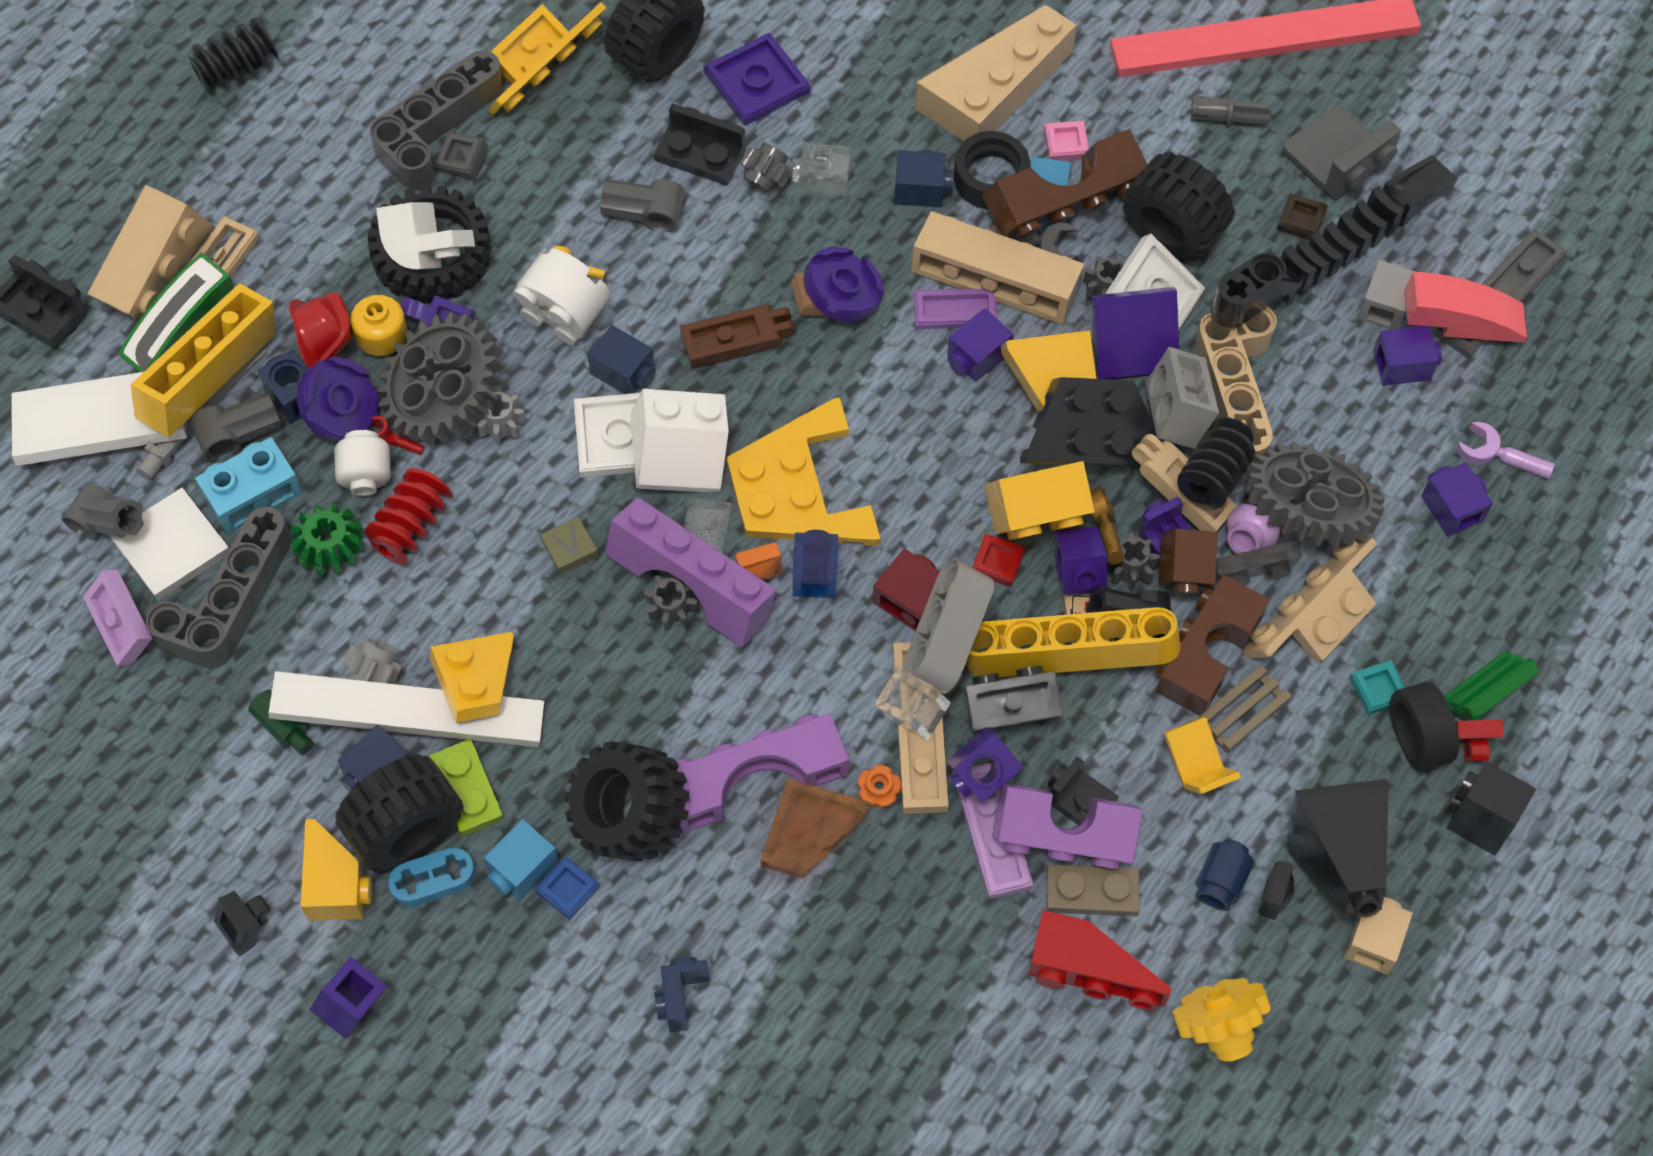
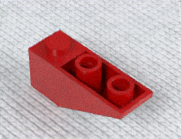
(1083, 956)

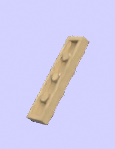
(921, 762)

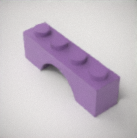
(730, 595)
(806, 751)

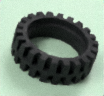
(444, 281)

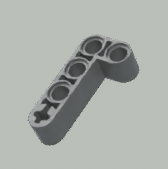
(408, 128)
(227, 587)

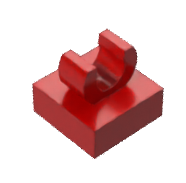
(1475, 736)

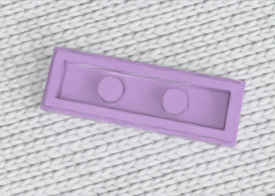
(1001, 870)

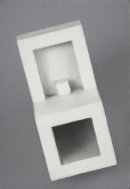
(412, 236)

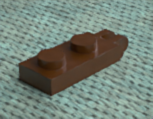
(735, 334)

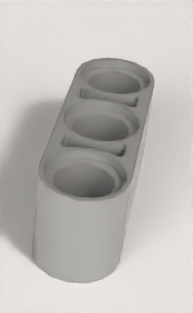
(949, 625)

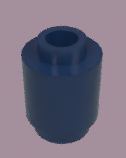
(1224, 874)

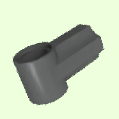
(653, 204)
(225, 430)
(100, 512)

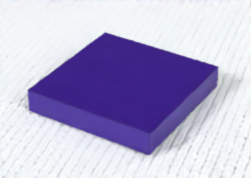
(757, 79)
(1133, 331)

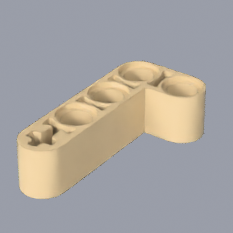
(1232, 356)

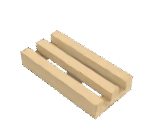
(241, 251)

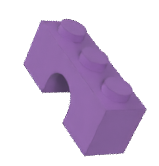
(1106, 833)

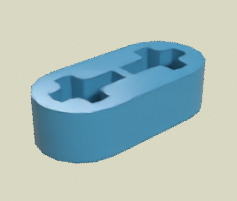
(435, 887)

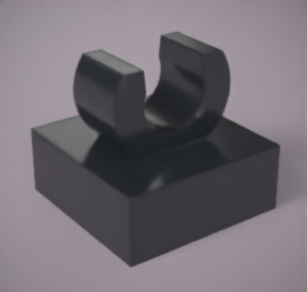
(241, 921)

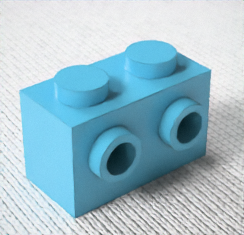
(247, 482)

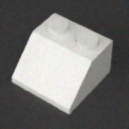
(679, 440)

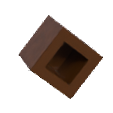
(1188, 560)

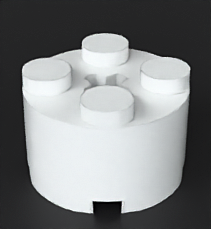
(560, 295)

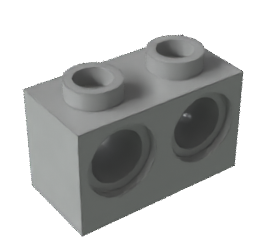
(1181, 398)

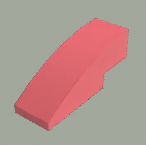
(1463, 308)

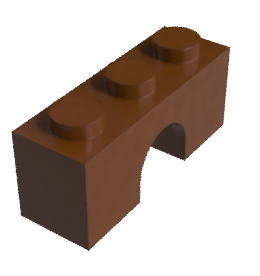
(1226, 614)

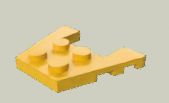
(780, 487)

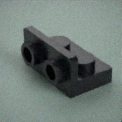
(701, 144)

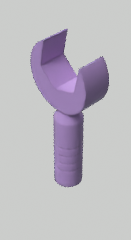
(1507, 455)

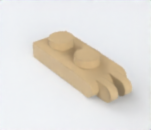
(1161, 467)

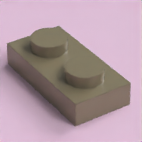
(1092, 890)

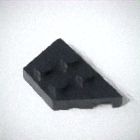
(1089, 423)

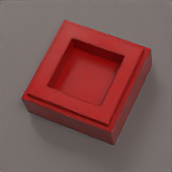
(999, 559)

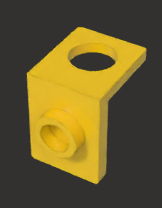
(1197, 757)

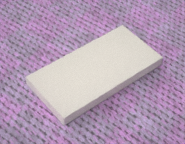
(79, 420)

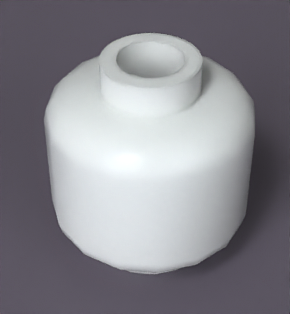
(362, 462)

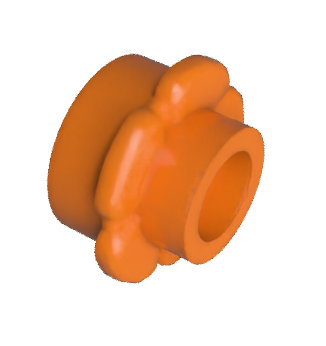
(879, 797)

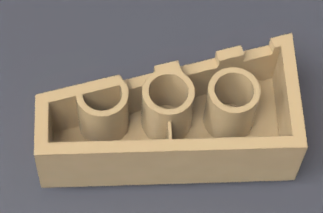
(996, 76)

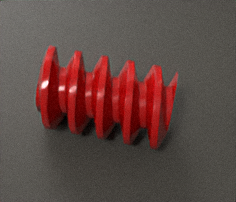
(404, 514)

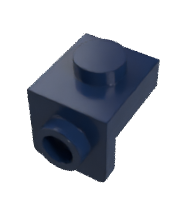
(671, 1000)

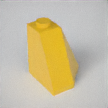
(1044, 358)

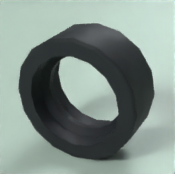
(981, 145)
(1424, 726)

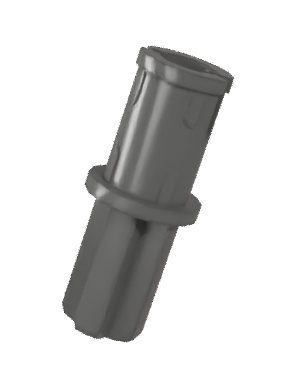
(1227, 111)

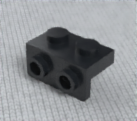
(40, 302)

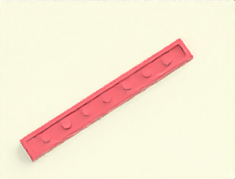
(1263, 36)

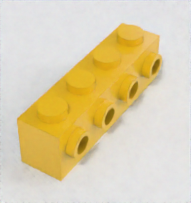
(203, 360)

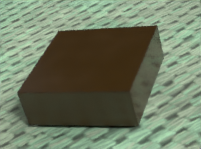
(1301, 216)

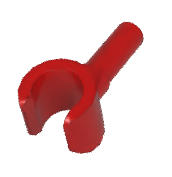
(394, 438)

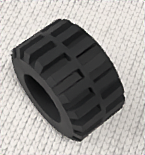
(653, 35)
(1179, 205)
(599, 794)
(399, 813)

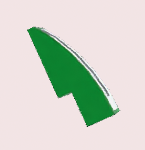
(176, 311)

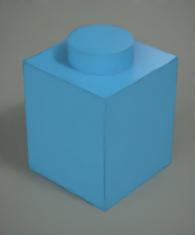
(520, 861)

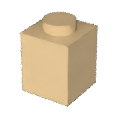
(1379, 938)

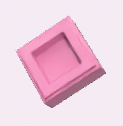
(1066, 140)

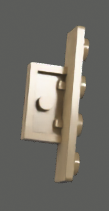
(1322, 609)

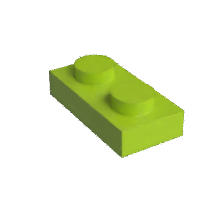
(467, 777)

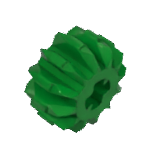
(321, 554)

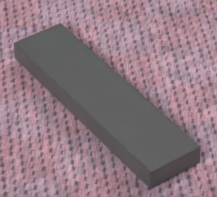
(1515, 277)

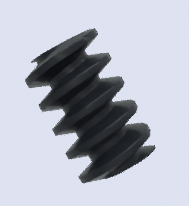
(232, 54)
(1217, 463)

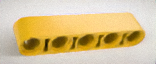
(1089, 652)

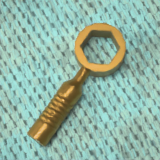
(1104, 517)

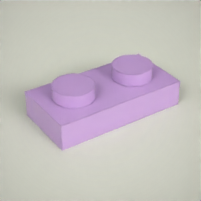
(117, 617)

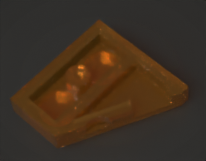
(809, 827)

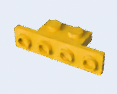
(535, 45)

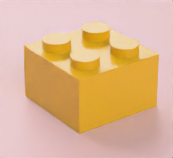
(1037, 498)

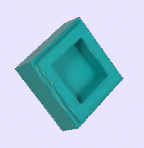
(1376, 685)

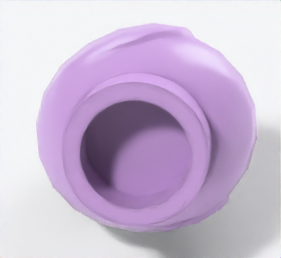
(1249, 530)

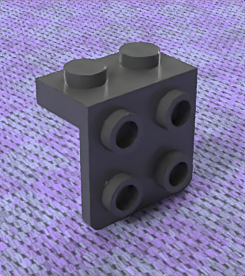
(1341, 151)

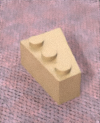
(149, 252)

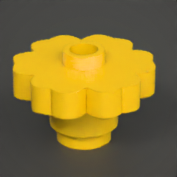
(1223, 1016)

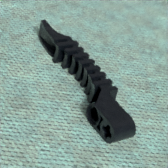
(1270, 278)

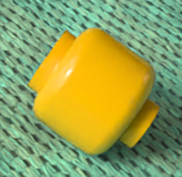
(378, 325)

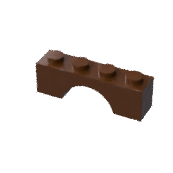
(1027, 200)

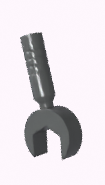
(1047, 240)

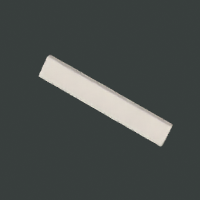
(398, 709)

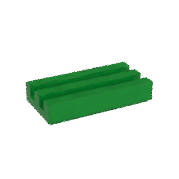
(1490, 685)

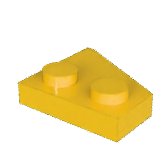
(473, 674)

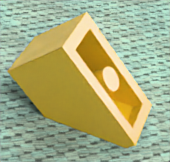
(331, 878)

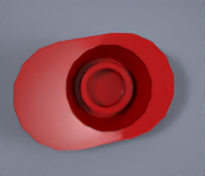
(321, 327)

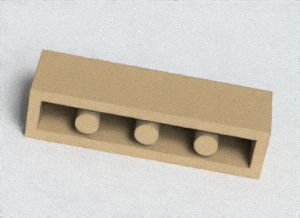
(985, 260)

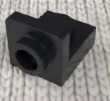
(1073, 790)

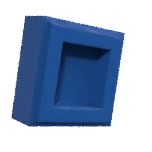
(567, 888)

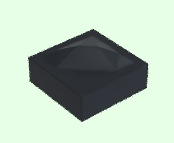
(1277, 891)

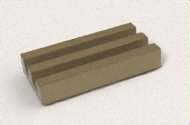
(1269, 686)

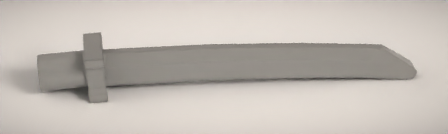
(160, 454)

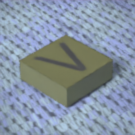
(569, 545)

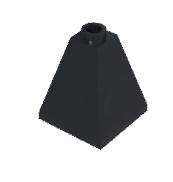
(1342, 842)

